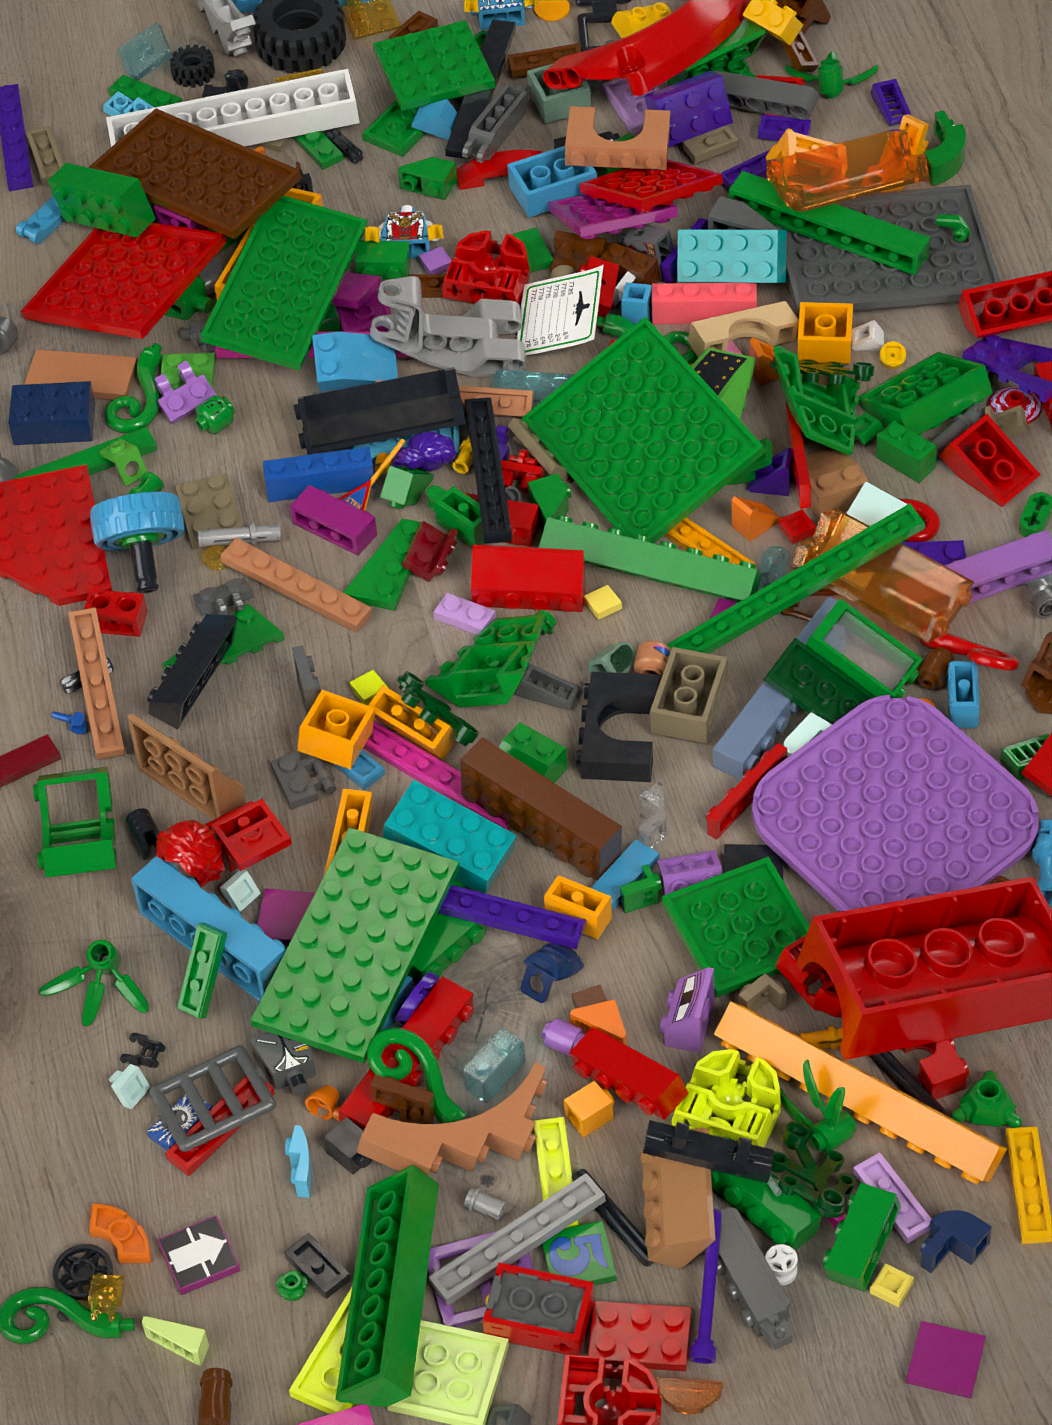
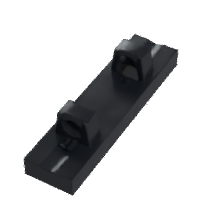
(708, 1151)

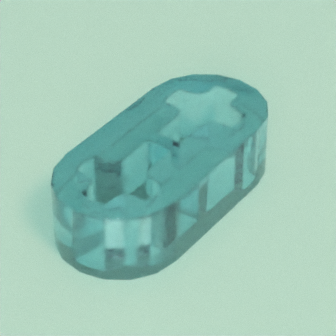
(768, 568)

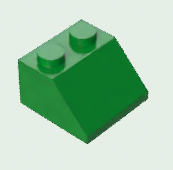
(536, 751)

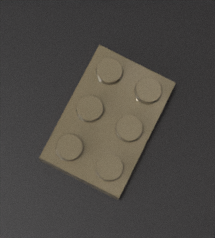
(208, 505)

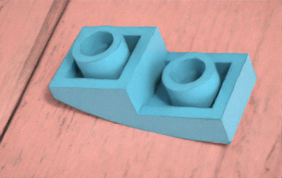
(121, 104)
(298, 1151)

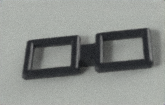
(602, 12)

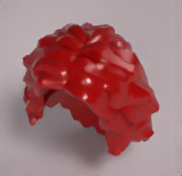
(194, 849)

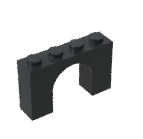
(608, 757)

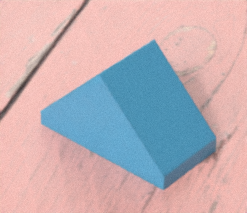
(436, 119)

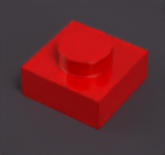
(797, 526)

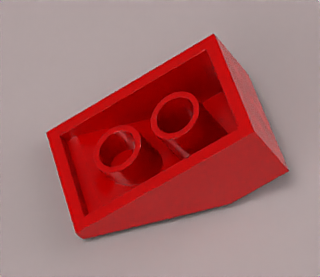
(989, 462)

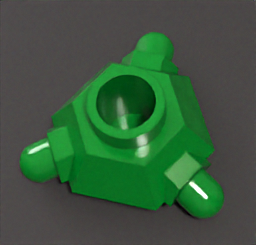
(987, 1104)

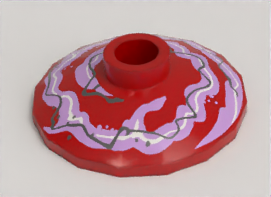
(1012, 397)

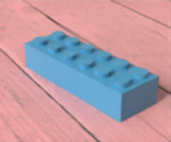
(180, 904)

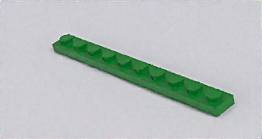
(802, 582)

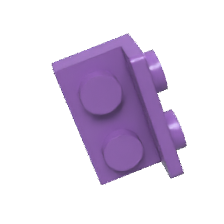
(688, 870)

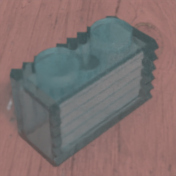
(494, 1065)

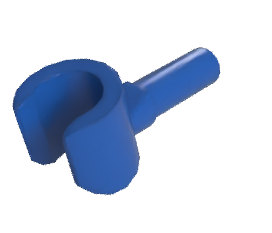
(77, 722)

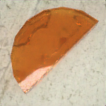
(689, 1395)

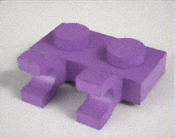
(185, 399)

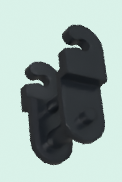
(138, 1060)

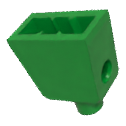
(190, 301)

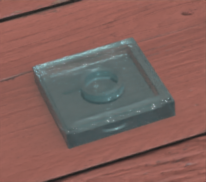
(145, 52)

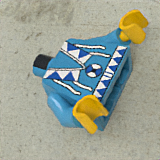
(499, 10)

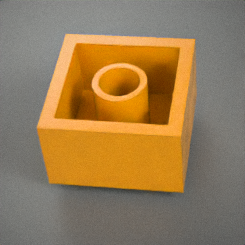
(825, 332)
(336, 729)

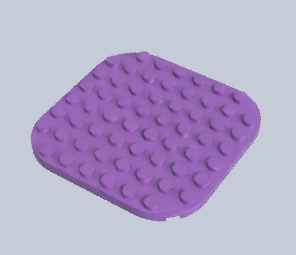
(894, 808)

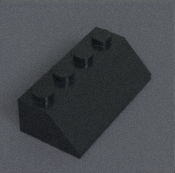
(192, 669)

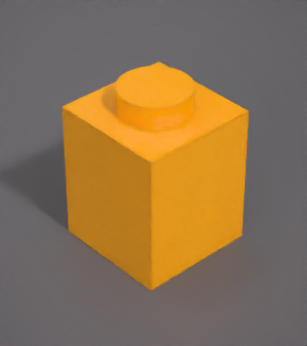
(589, 1108)

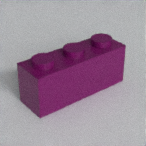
(333, 520)

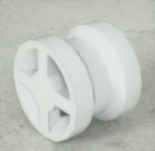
(786, 1258)

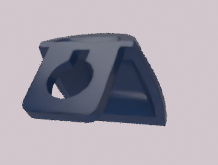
(554, 964)

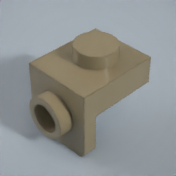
(1010, 421)
(761, 992)

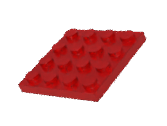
(651, 187)

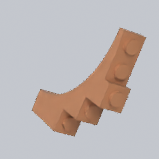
(463, 1142)

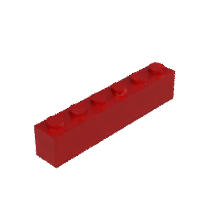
(437, 1024)

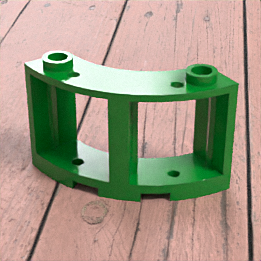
(79, 856)

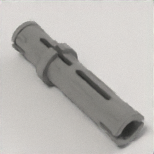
(250, 534)

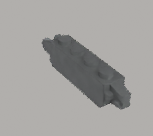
(496, 122)
(752, 1280)

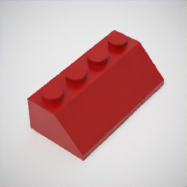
(1007, 305)
(528, 578)

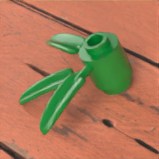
(831, 76)
(95, 990)
(835, 1127)

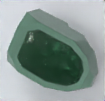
(614, 658)

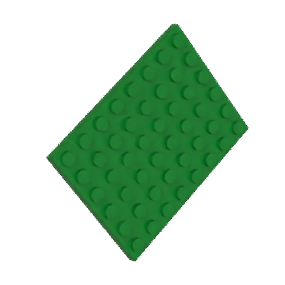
(643, 434)

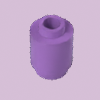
(561, 1035)

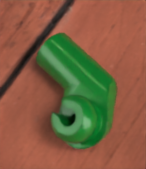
(957, 223)

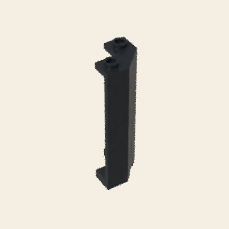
(380, 411)

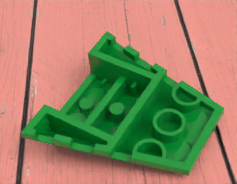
(819, 410)
(491, 666)

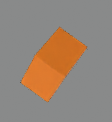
(763, 355)
(752, 517)
(601, 1016)

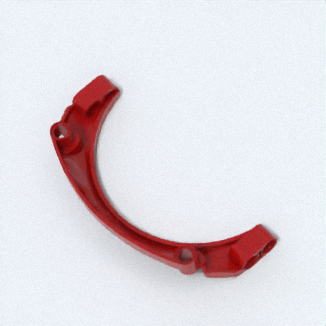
(654, 52)

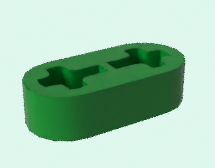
(1031, 514)

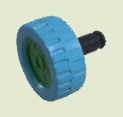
(136, 525)

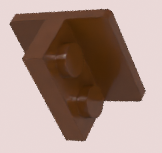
(575, 250)

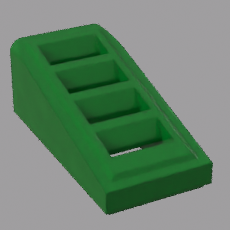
(1011, 755)

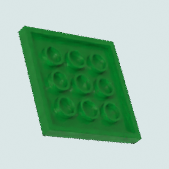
(434, 65)
(737, 923)

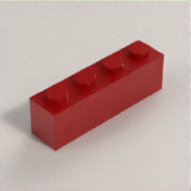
(628, 1073)

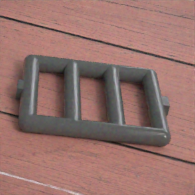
(212, 1129)

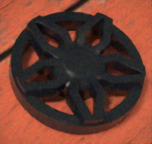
(81, 1269)

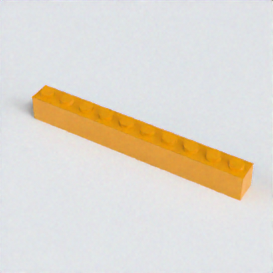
(864, 1094)

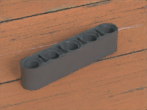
(769, 96)

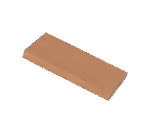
(109, 374)

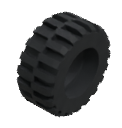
(296, 50)

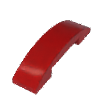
(474, 172)

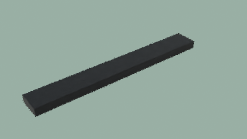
(495, 52)
(488, 471)

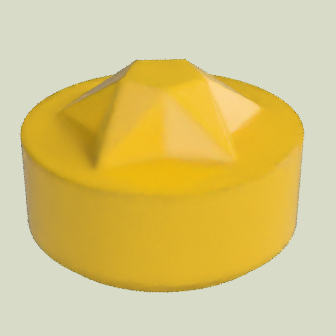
(892, 355)

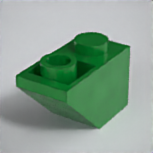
(429, 177)

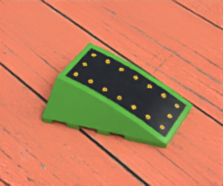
(727, 376)

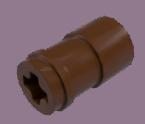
(215, 1397)

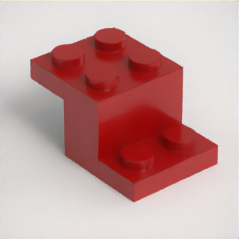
(249, 835)

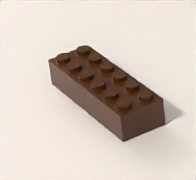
(540, 809)

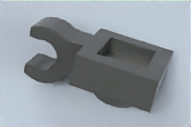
(194, 334)

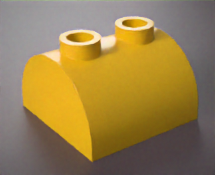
(638, 18)

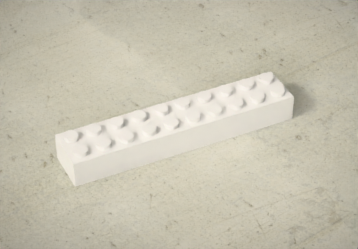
(262, 111)

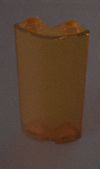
(846, 170)
(894, 585)

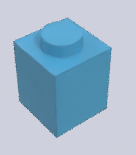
(636, 302)

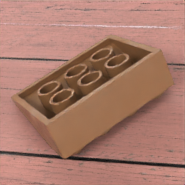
(184, 771)

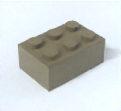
(689, 695)

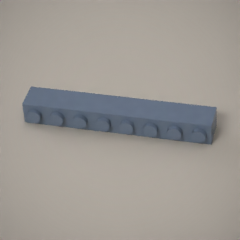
(761, 718)

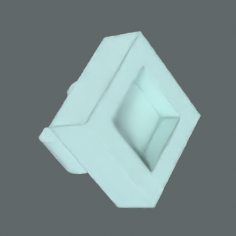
(240, 890)
(129, 1085)

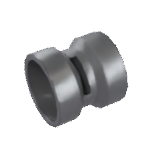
(1040, 595)

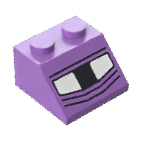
(689, 1011)

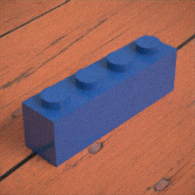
(326, 471)

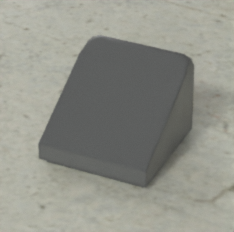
(508, 1415)

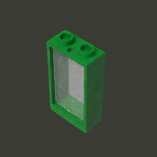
(864, 651)

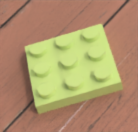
(454, 1375)

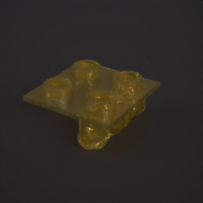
(370, 17)

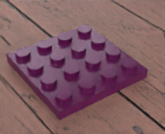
(595, 216)

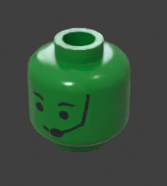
(214, 414)

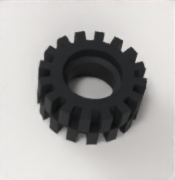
(189, 57)

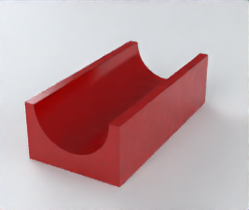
(936, 965)

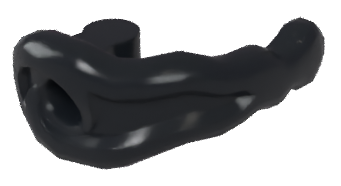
(236, 79)

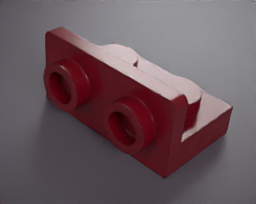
(429, 550)

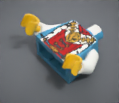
(409, 227)

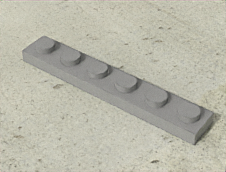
(517, 1239)

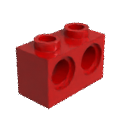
(118, 611)

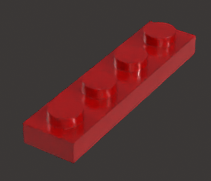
(741, 797)
(194, 1158)

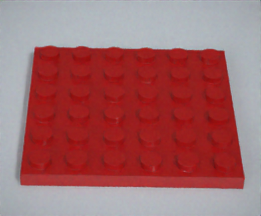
(124, 280)

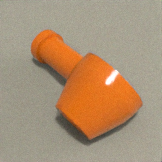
(324, 1097)

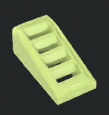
(179, 1338)

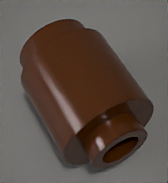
(935, 668)

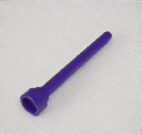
(703, 1348)

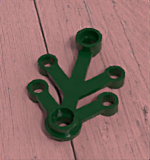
(837, 374)
(434, 708)
(826, 1200)

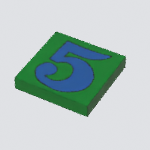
(581, 1254)

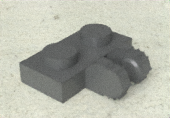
(223, 596)

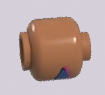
(651, 658)

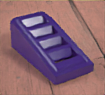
(891, 88)

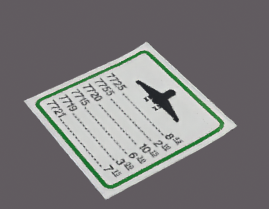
(560, 311)

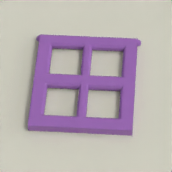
(458, 1248)

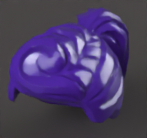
(426, 451)

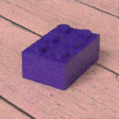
(694, 106)

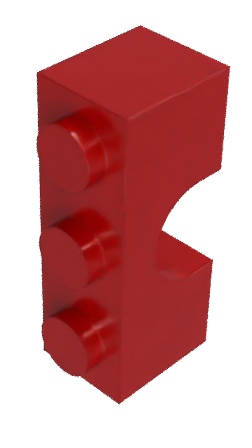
(943, 1070)

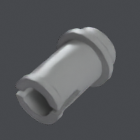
(485, 1204)

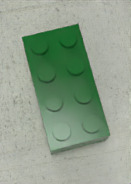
(101, 199)

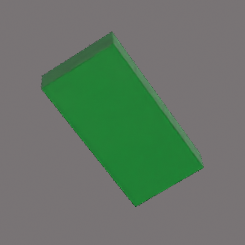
(537, 251)

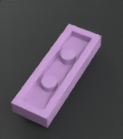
(912, 1218)

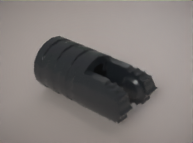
(143, 830)

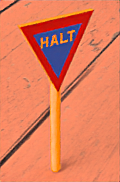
(360, 495)

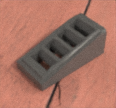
(536, 693)

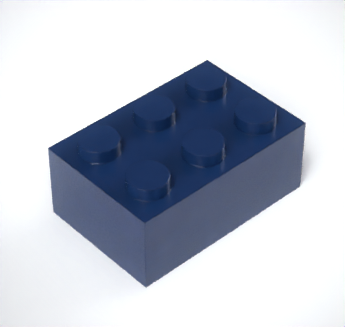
(52, 413)

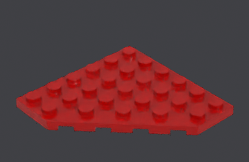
(50, 537)

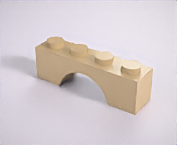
(770, 323)

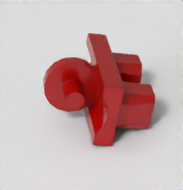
(521, 469)

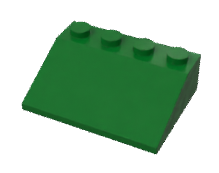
(928, 392)

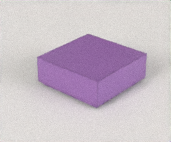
(435, 261)

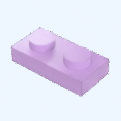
(463, 614)

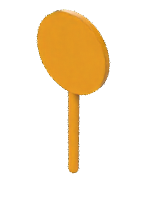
(552, 9)

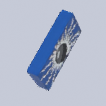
(186, 1117)

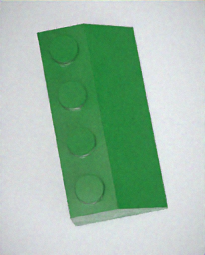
(738, 45)

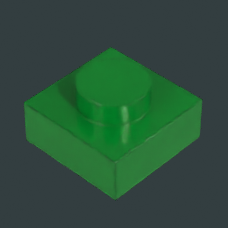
(866, 428)

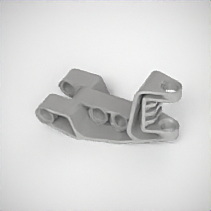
(451, 341)

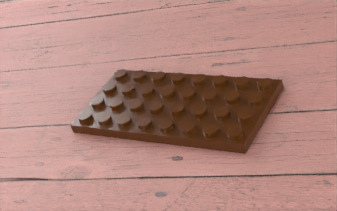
(199, 172)

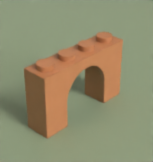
(644, 151)

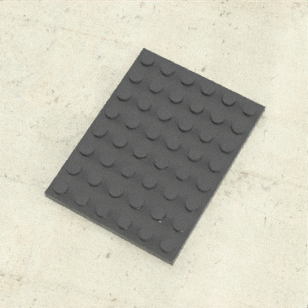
(834, 275)

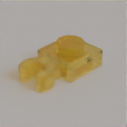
(105, 1294)

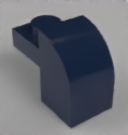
(955, 1233)

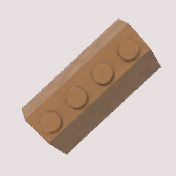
(677, 1209)

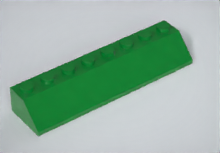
(388, 1290)

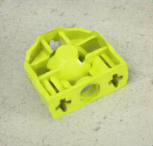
(726, 1096)

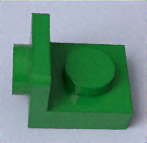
(641, 893)

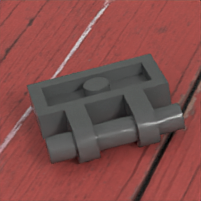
(295, 781)

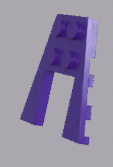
(1007, 358)

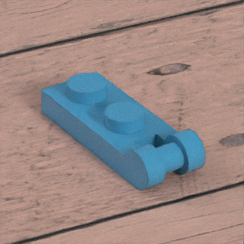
(41, 223)

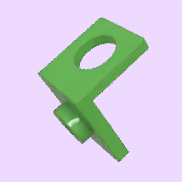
(121, 454)

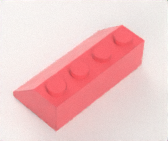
(698, 301)

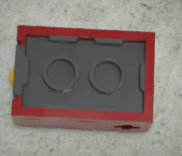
(539, 1309)

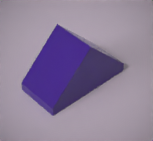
(776, 477)

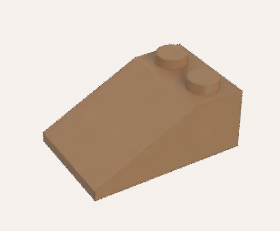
(833, 480)

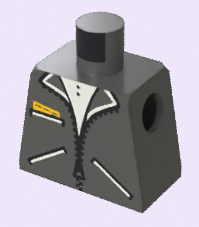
(284, 1061)

